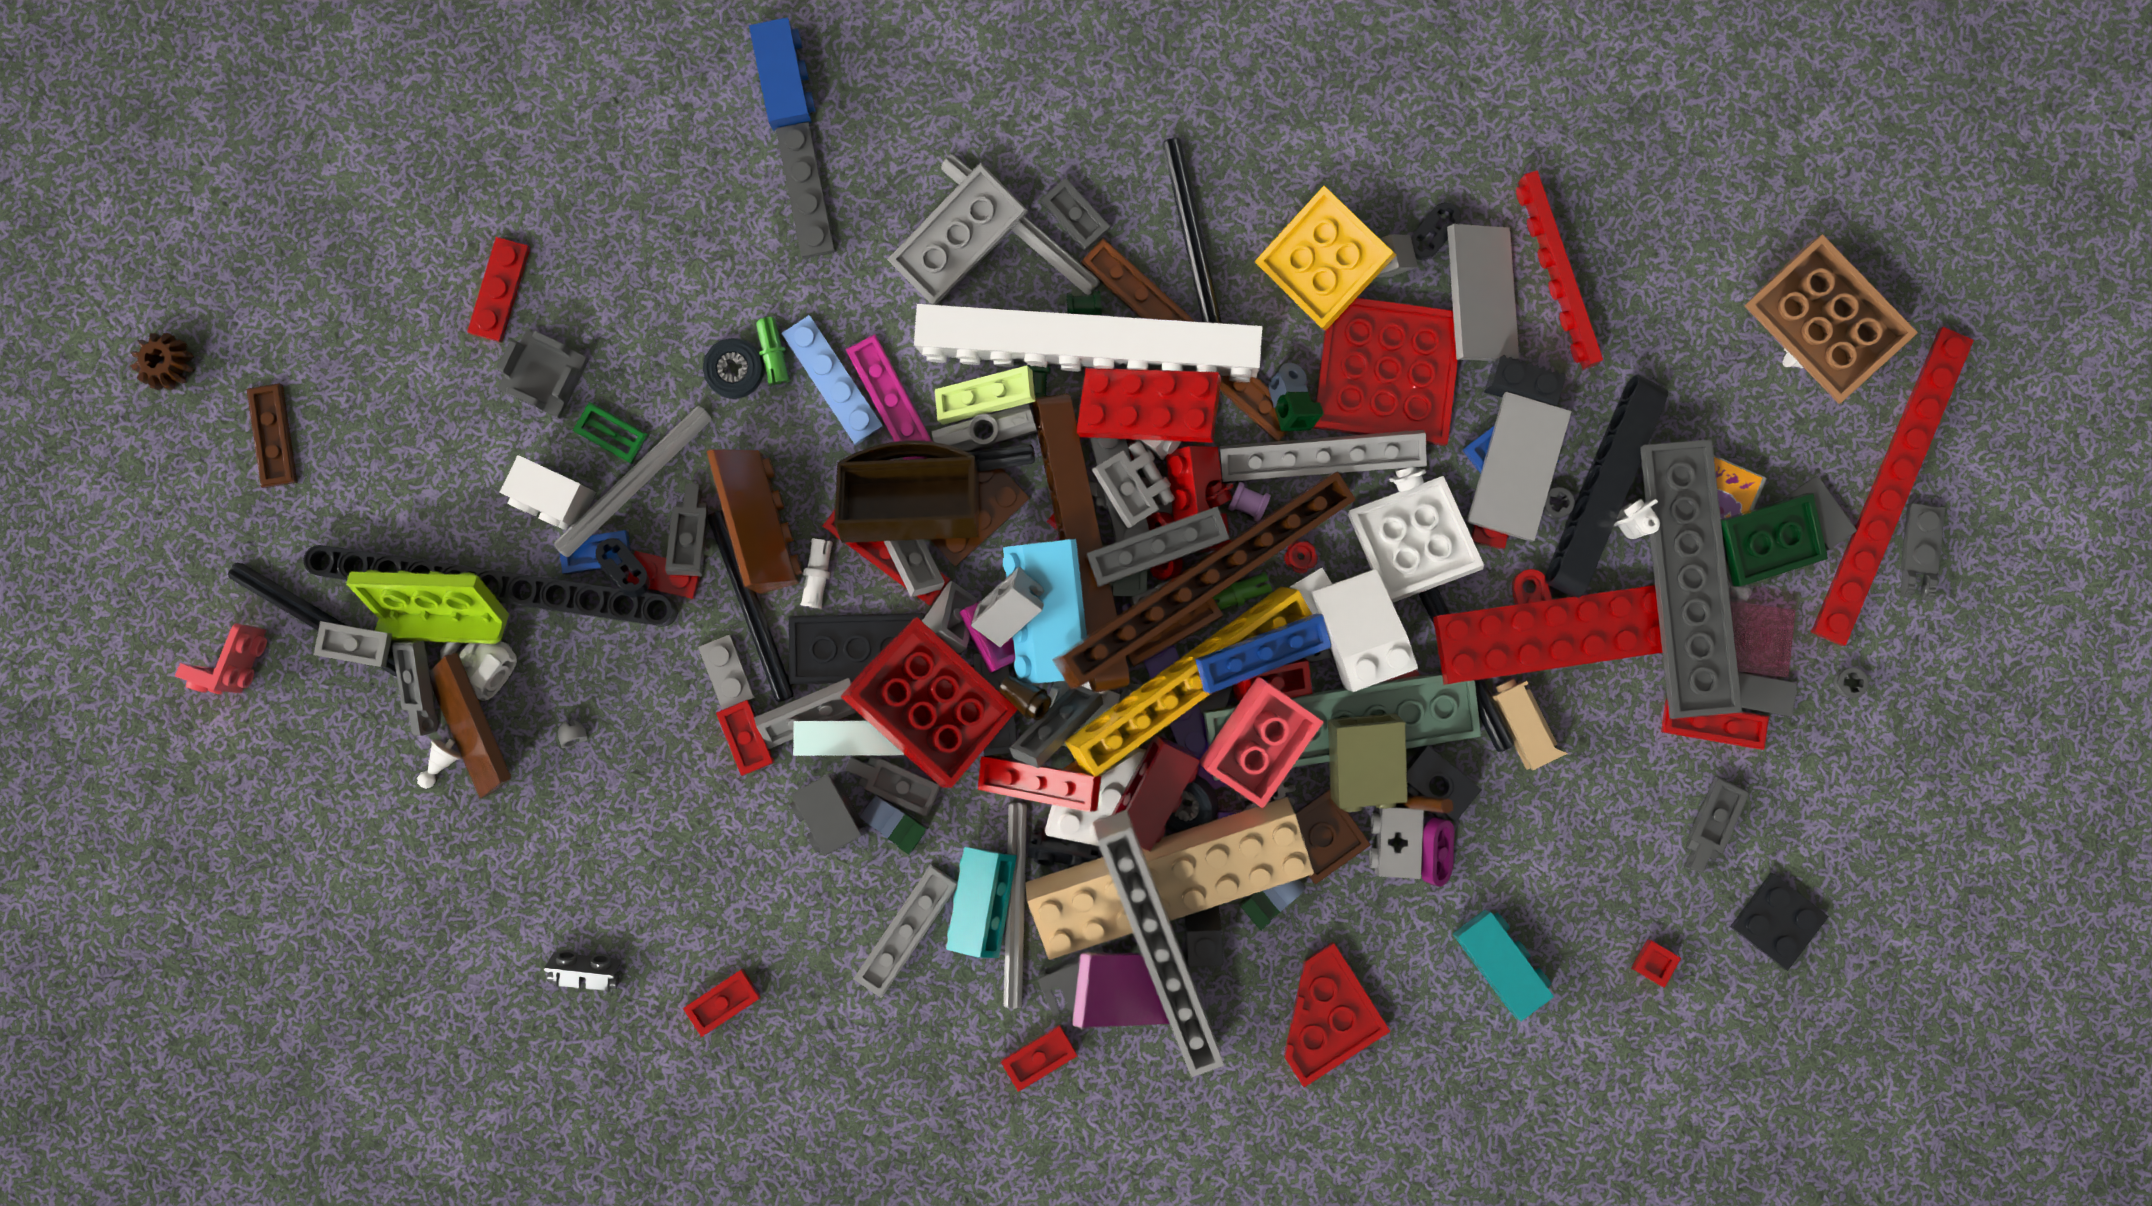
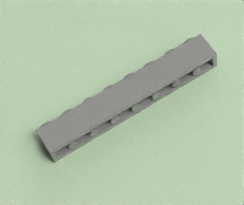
(1158, 942)

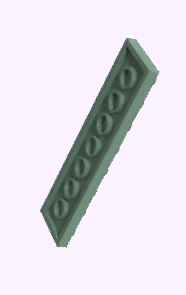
(1429, 708)

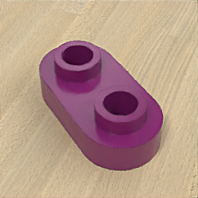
(1437, 851)

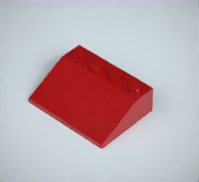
(929, 703)

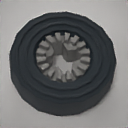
(717, 362)
(1202, 811)

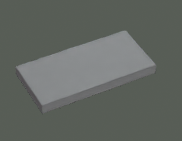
(958, 235)
(1482, 292)
(1519, 466)

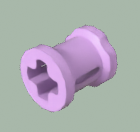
(1249, 502)

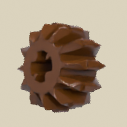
(174, 356)

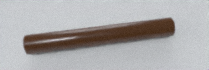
(1427, 803)

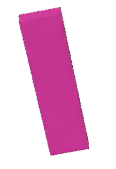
(887, 392)

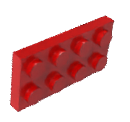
(1149, 405)

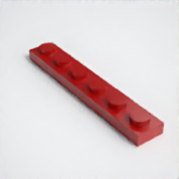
(1562, 283)

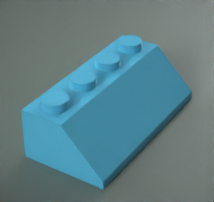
(1062, 619)

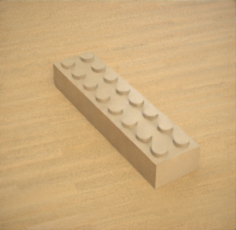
(1190, 871)

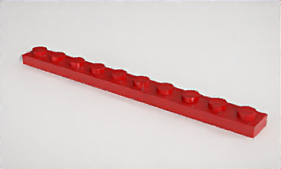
(1892, 486)

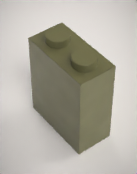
(1367, 761)

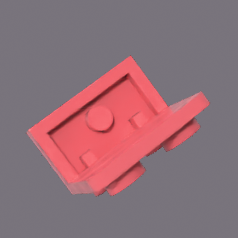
(234, 665)

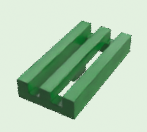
(635, 446)

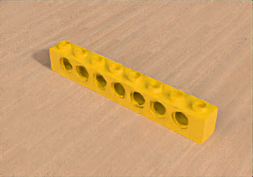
(1175, 688)

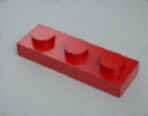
(498, 289)

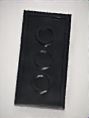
(839, 645)

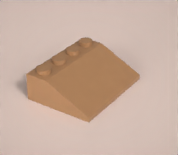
(1830, 318)

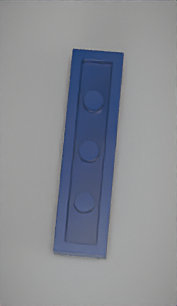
(1263, 653)

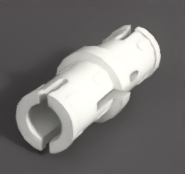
(816, 573)

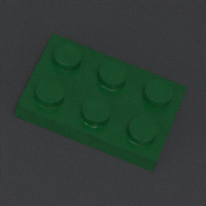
(1773, 539)

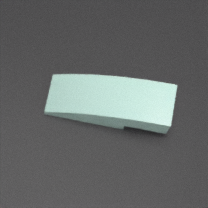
(840, 739)

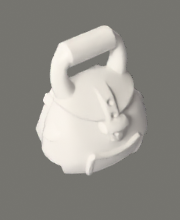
(485, 664)

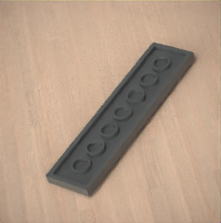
(1691, 580)

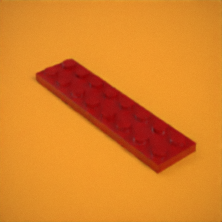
(1548, 634)

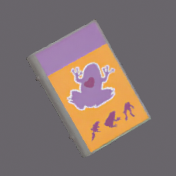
(1736, 488)

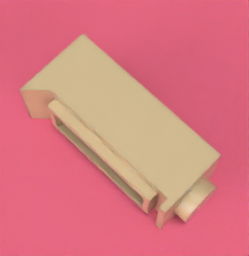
(1526, 724)

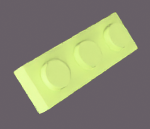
(985, 395)

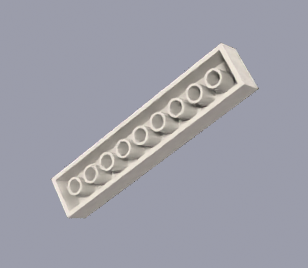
(1086, 341)

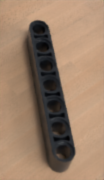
(1606, 486)

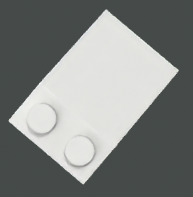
(1364, 631)

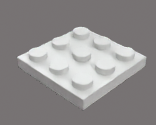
(1416, 539)

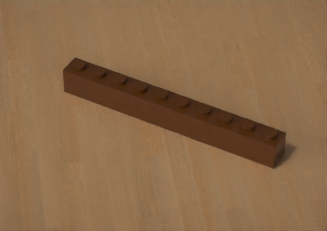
(1203, 580)

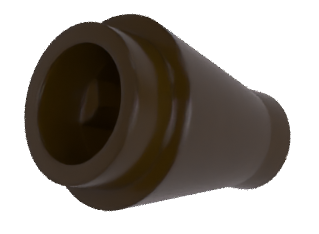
(1027, 698)

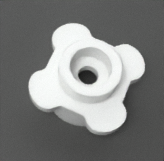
(1408, 478)

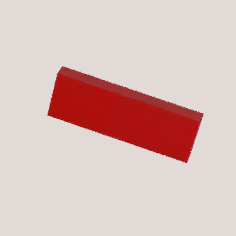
(1734, 729)

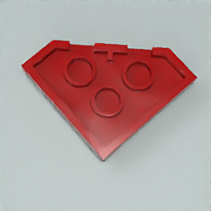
(1329, 1017)

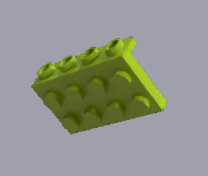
(431, 606)

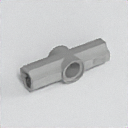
(1006, 426)

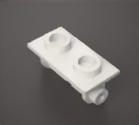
(1638, 519)

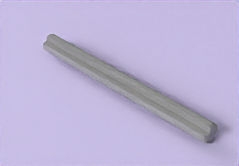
(1035, 237)
(632, 481)
(1015, 914)

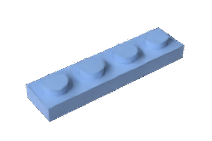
(832, 380)

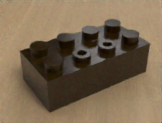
(907, 497)

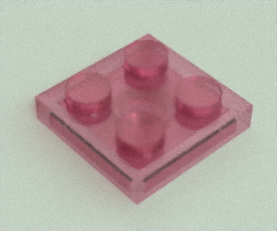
(1762, 638)

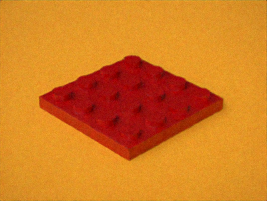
(1388, 370)

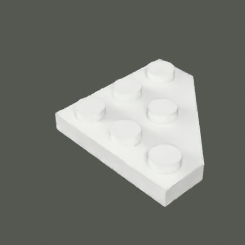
(1078, 824)

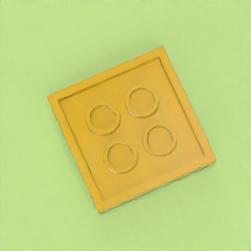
(1325, 258)

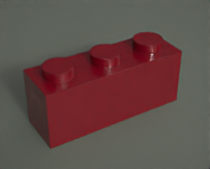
(1157, 788)

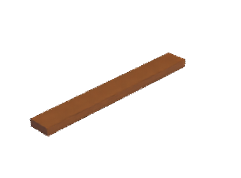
(1152, 303)

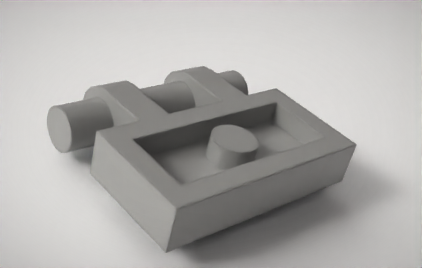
(1126, 488)

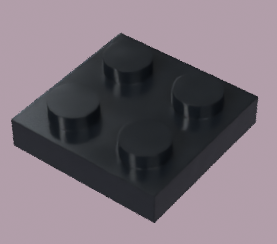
(1779, 921)

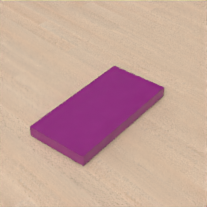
(1116, 992)

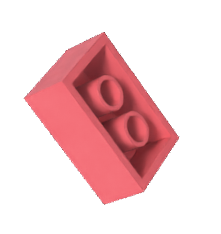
(1260, 742)

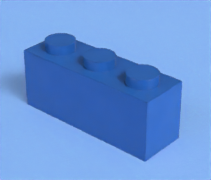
(782, 73)

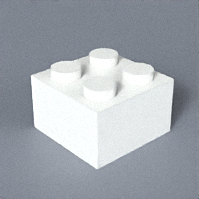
(540, 489)

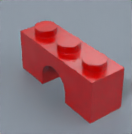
(1189, 474)

